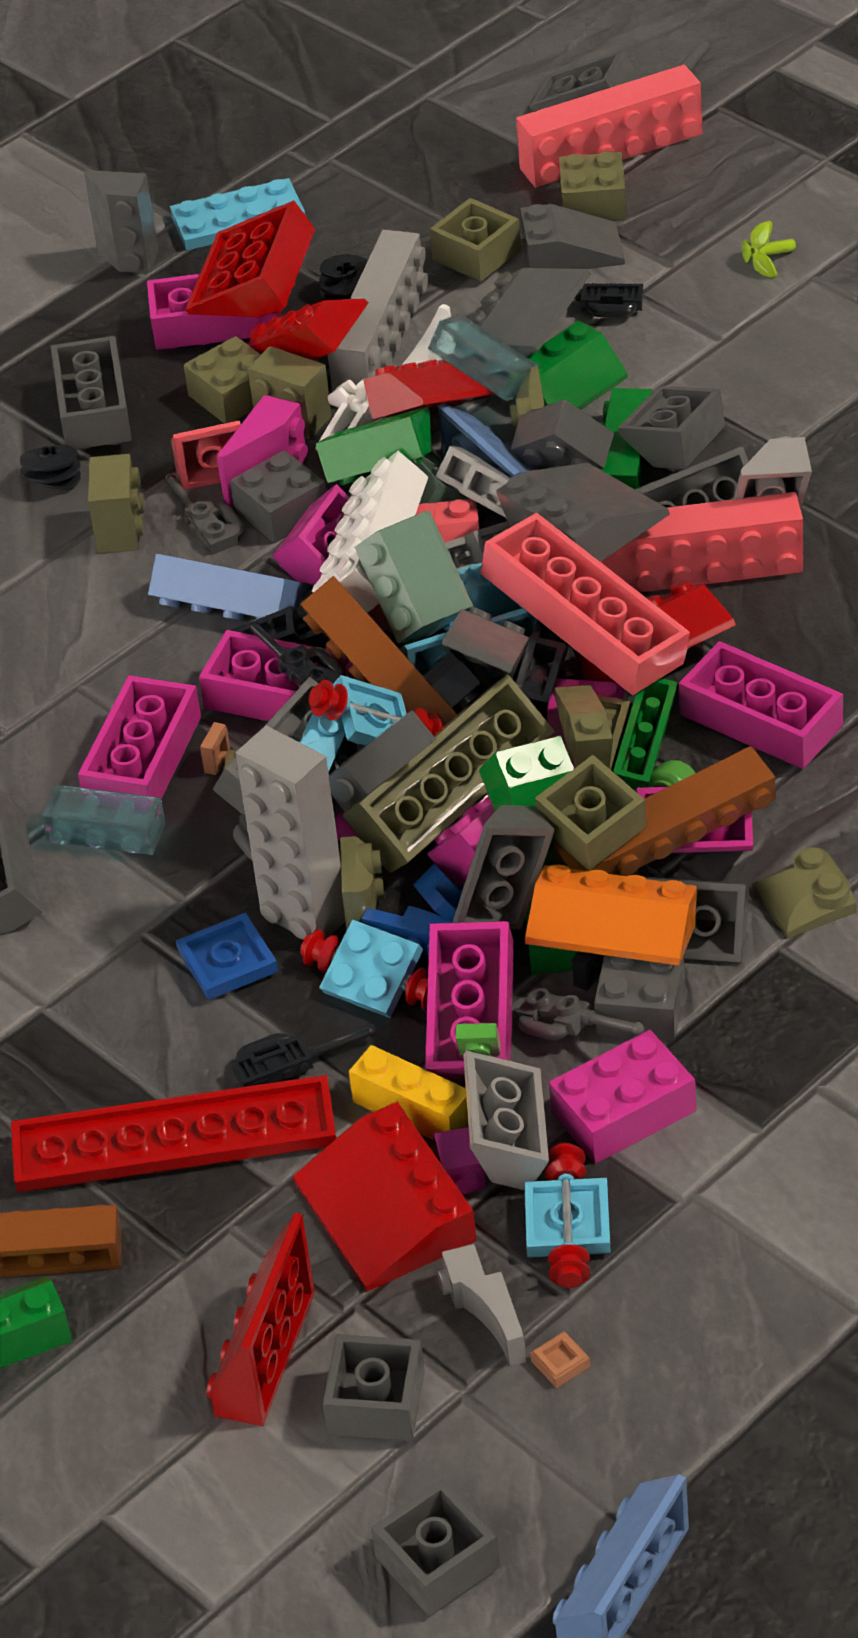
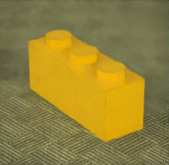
(426, 1098)

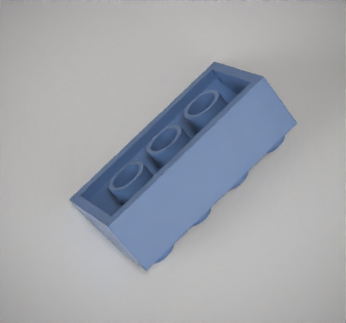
(469, 433)
(221, 588)
(626, 1562)

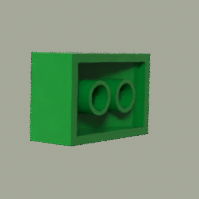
(525, 772)

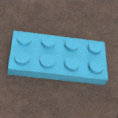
(203, 218)

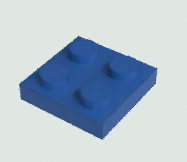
(227, 956)

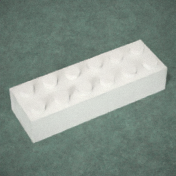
(375, 502)

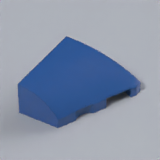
(439, 892)

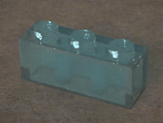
(480, 355)
(104, 819)

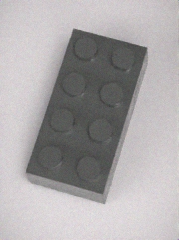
(90, 393)

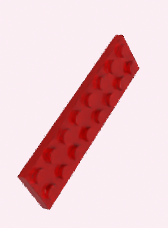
(172, 1133)

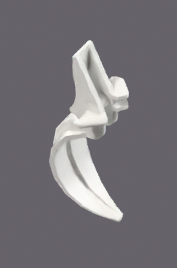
(352, 398)

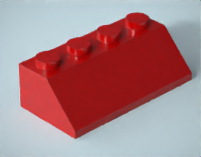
(309, 331)
(414, 388)
(688, 605)

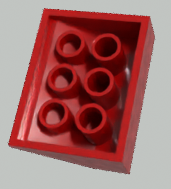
(253, 265)
(386, 1198)
(265, 1330)

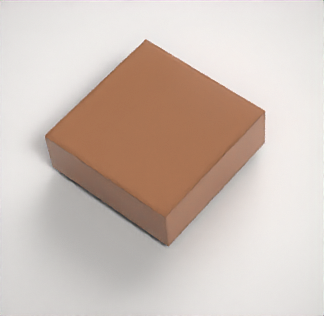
(215, 748)
(560, 1359)

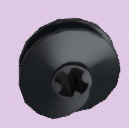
(340, 276)
(51, 466)

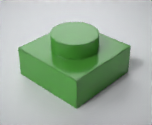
(478, 1038)

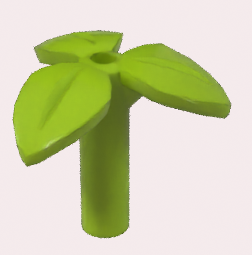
(760, 248)

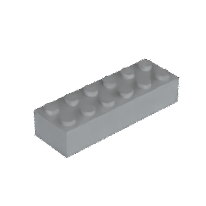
(392, 288)
(291, 833)

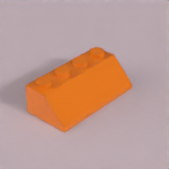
(612, 914)

